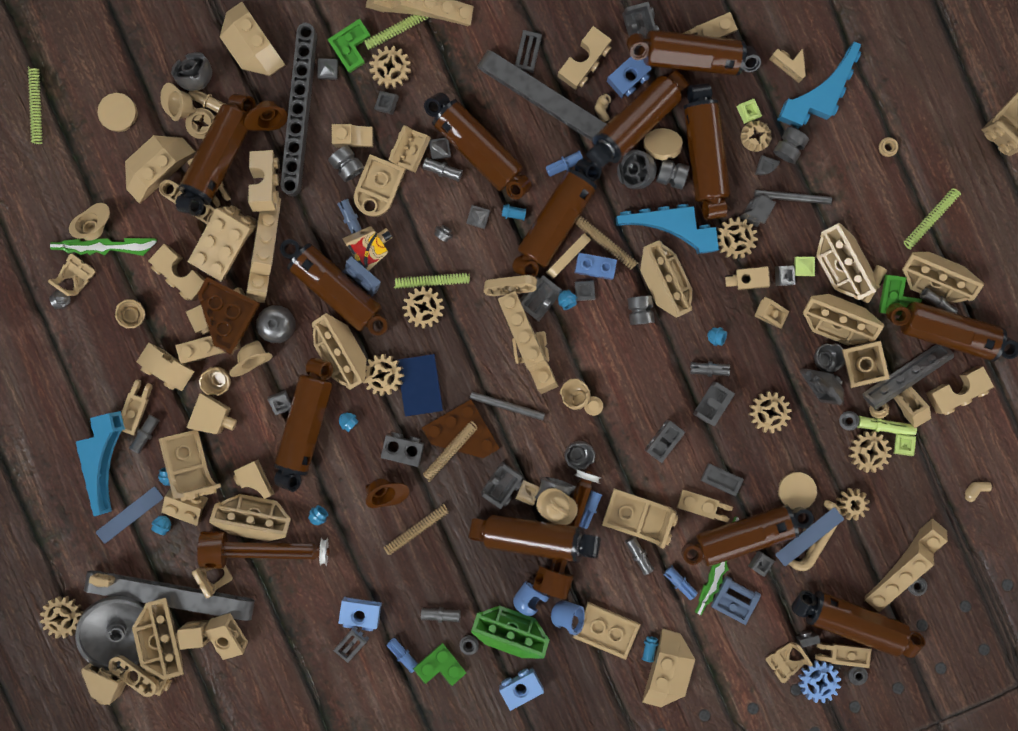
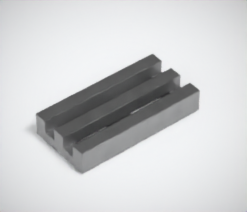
(524, 67)
(358, 636)

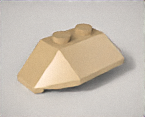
(249, 43)
(155, 163)
(845, 263)
(941, 277)
(666, 279)
(841, 320)
(339, 347)
(251, 518)
(156, 640)
(669, 671)

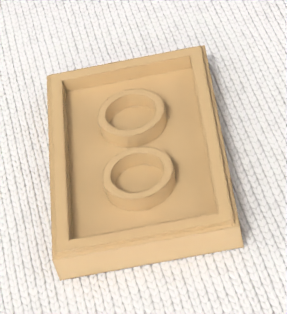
(608, 630)

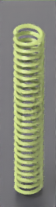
(388, 32)
(38, 113)
(941, 209)
(427, 281)

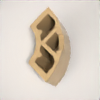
(165, 367)

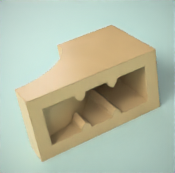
(351, 135)
(913, 407)
(254, 477)

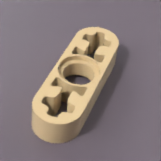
(567, 257)
(506, 285)
(125, 677)

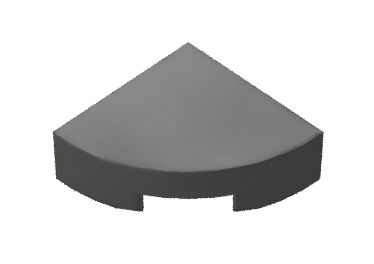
(766, 165)

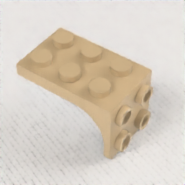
(1004, 127)
(222, 241)
(187, 466)
(640, 517)

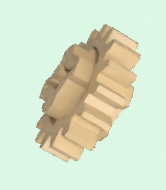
(381, 65)
(740, 230)
(427, 299)
(386, 381)
(771, 405)
(870, 444)
(60, 625)

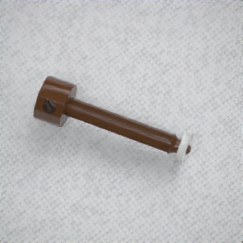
(215, 549)
(553, 579)

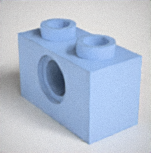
(369, 608)
(516, 698)

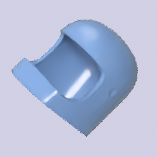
(527, 598)
(563, 614)

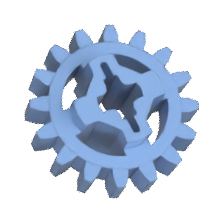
(819, 690)

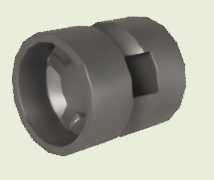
(792, 142)
(346, 163)
(672, 174)
(641, 310)

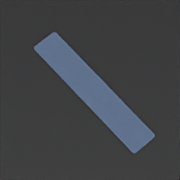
(129, 515)
(809, 536)

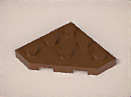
(225, 314)
(447, 427)

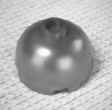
(192, 72)
(637, 169)
(275, 324)

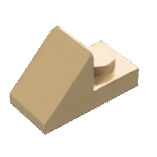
(794, 68)
(771, 313)

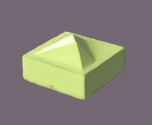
(749, 111)
(804, 266)
(904, 445)

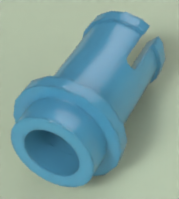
(513, 212)
(650, 648)

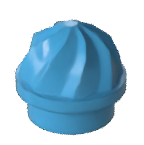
(567, 299)
(717, 336)
(347, 421)
(163, 477)
(318, 515)
(161, 525)

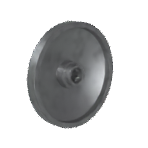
(107, 631)

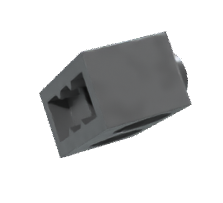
(664, 441)
(402, 454)

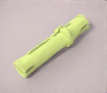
(878, 425)

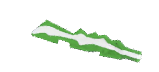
(136, 246)
(712, 585)

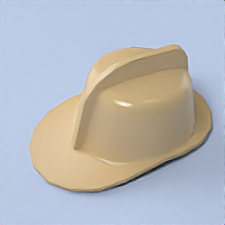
(176, 102)
(90, 223)
(249, 358)
(556, 506)

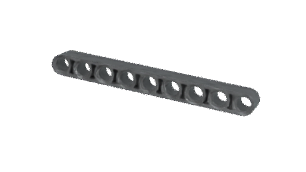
(540, 95)
(295, 101)
(177, 596)

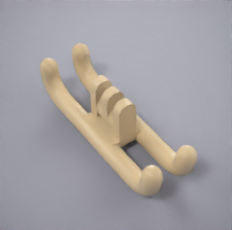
(816, 549)

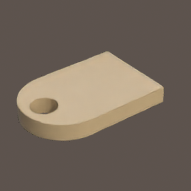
(378, 184)

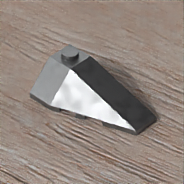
(824, 385)

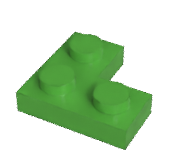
(345, 44)
(893, 293)
(439, 661)

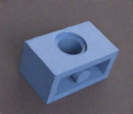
(621, 84)
(595, 266)

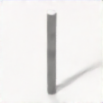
(795, 197)
(508, 406)

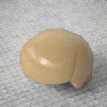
(130, 313)
(214, 381)
(575, 394)

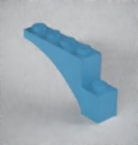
(824, 98)
(678, 222)
(96, 456)

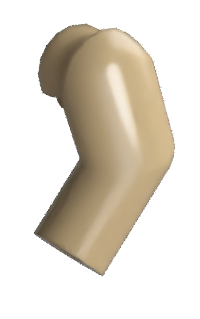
(601, 107)
(975, 488)

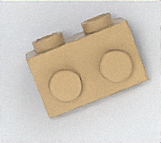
(409, 149)
(186, 510)

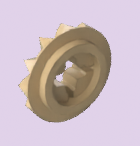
(193, 128)
(753, 144)

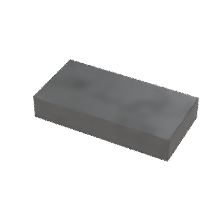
(721, 479)

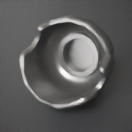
(829, 357)
(579, 455)

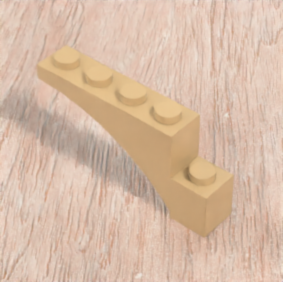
(439, 9)
(263, 254)
(527, 343)
(910, 567)

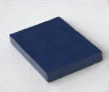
(420, 385)

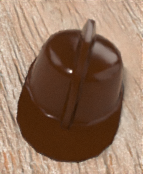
(266, 117)
(384, 493)

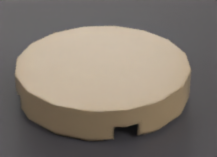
(117, 112)
(663, 144)
(797, 490)

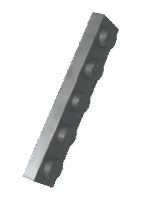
(907, 375)

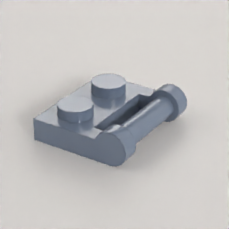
(362, 276)
(733, 606)

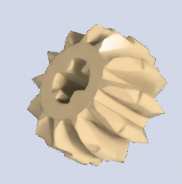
(859, 503)

